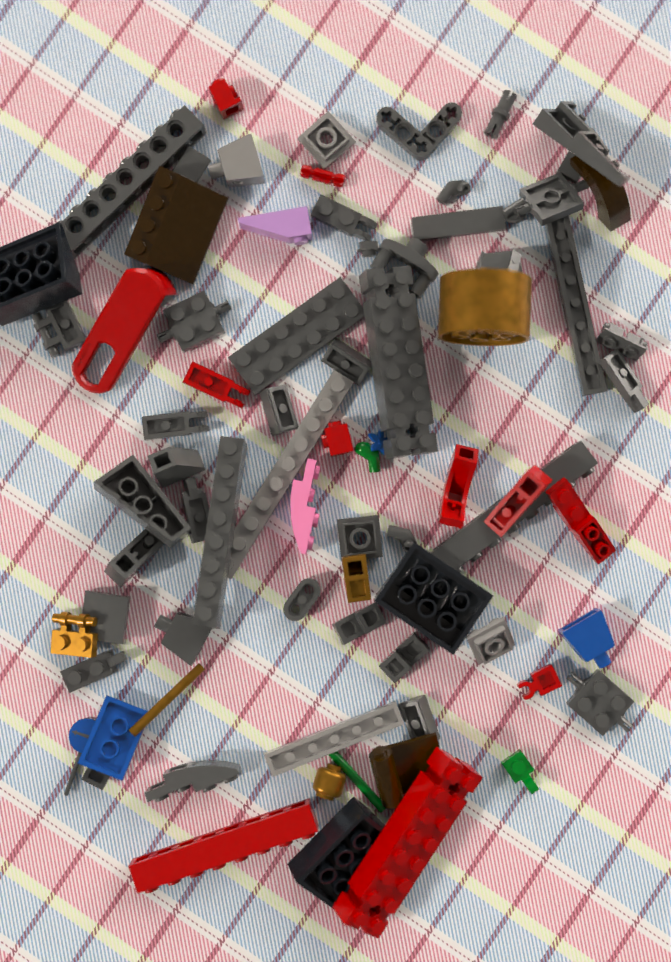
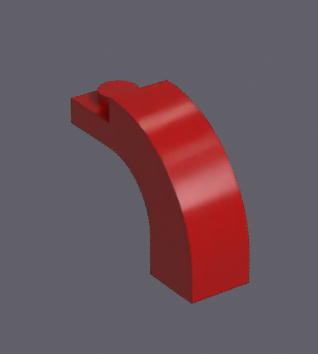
(457, 486)

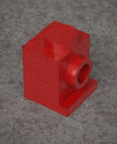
(225, 98)

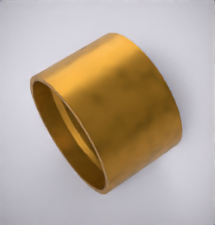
(485, 307)

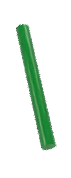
(357, 780)

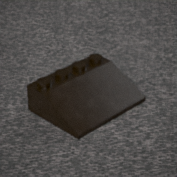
(176, 225)

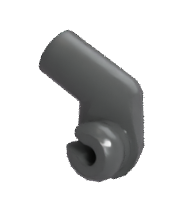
(453, 188)
(403, 534)

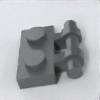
(65, 324)

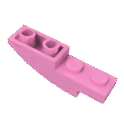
(302, 516)

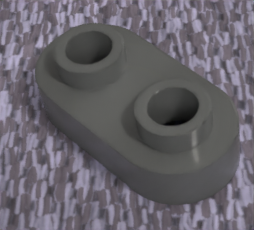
(302, 599)

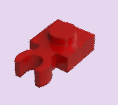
(543, 680)

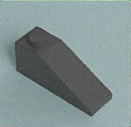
(133, 557)

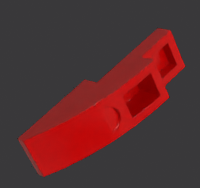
(580, 521)

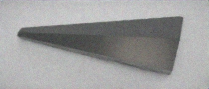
(577, 137)

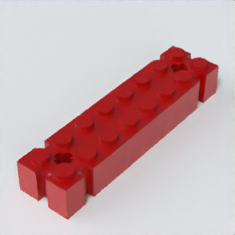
(406, 843)

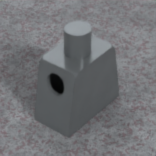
(182, 637)

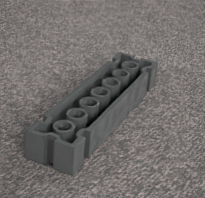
(398, 362)

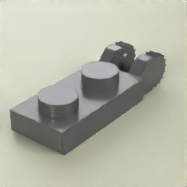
(342, 218)
(172, 425)

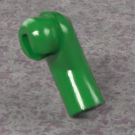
(364, 450)

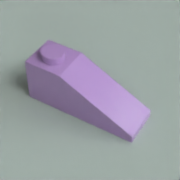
(282, 225)

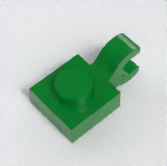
(519, 769)

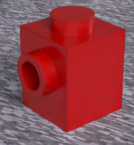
(337, 439)

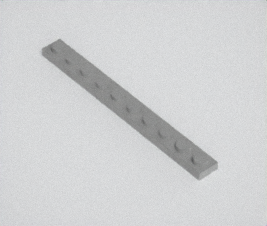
(287, 467)

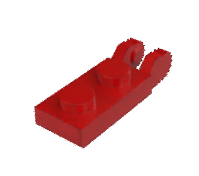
(213, 384)

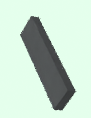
(458, 223)

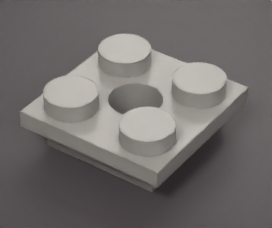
(326, 153)
(491, 641)

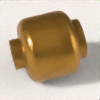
(329, 782)

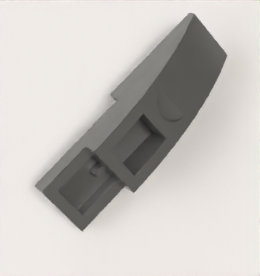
(201, 774)

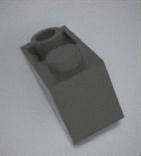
(175, 464)

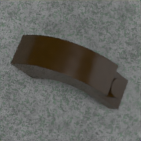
(611, 200)

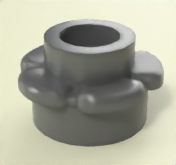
(368, 248)

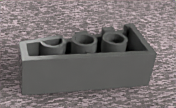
(140, 498)

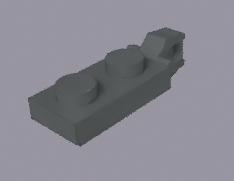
(624, 380)
(195, 509)
(91, 670)

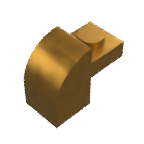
(356, 578)

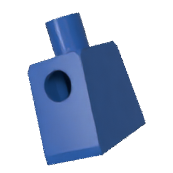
(589, 637)

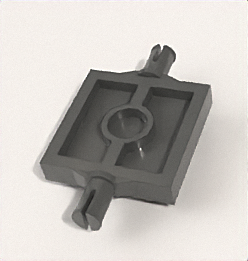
(551, 199)
(193, 321)
(600, 702)

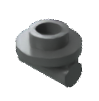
(509, 214)

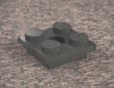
(370, 526)

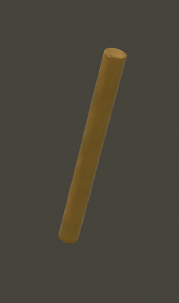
(166, 700)

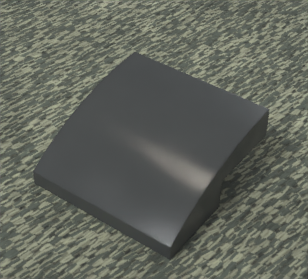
(111, 615)

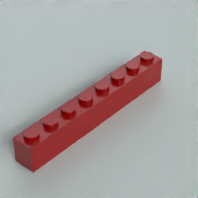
(223, 846)

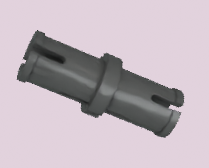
(500, 114)

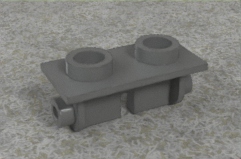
(630, 346)

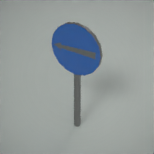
(78, 737)

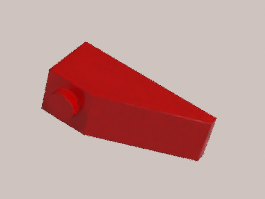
(518, 500)

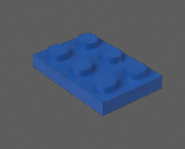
(110, 741)

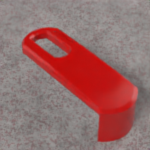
(123, 324)

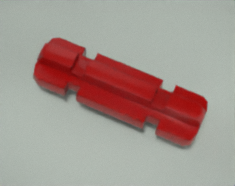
(322, 175)

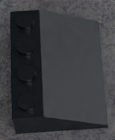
(36, 273)
(433, 598)
(336, 852)

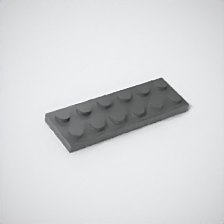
(297, 336)

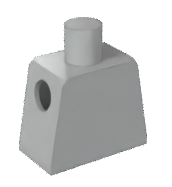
(238, 163)

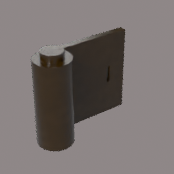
(399, 765)

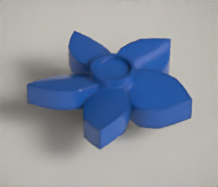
(378, 441)

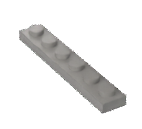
(333, 738)

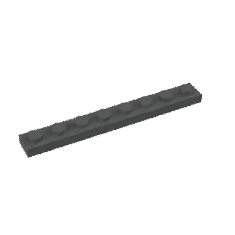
(575, 307)

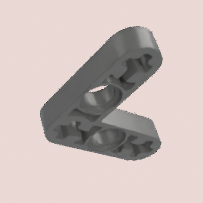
(423, 137)

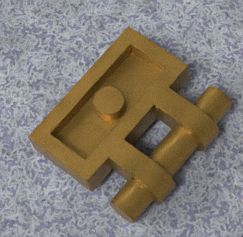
(74, 643)

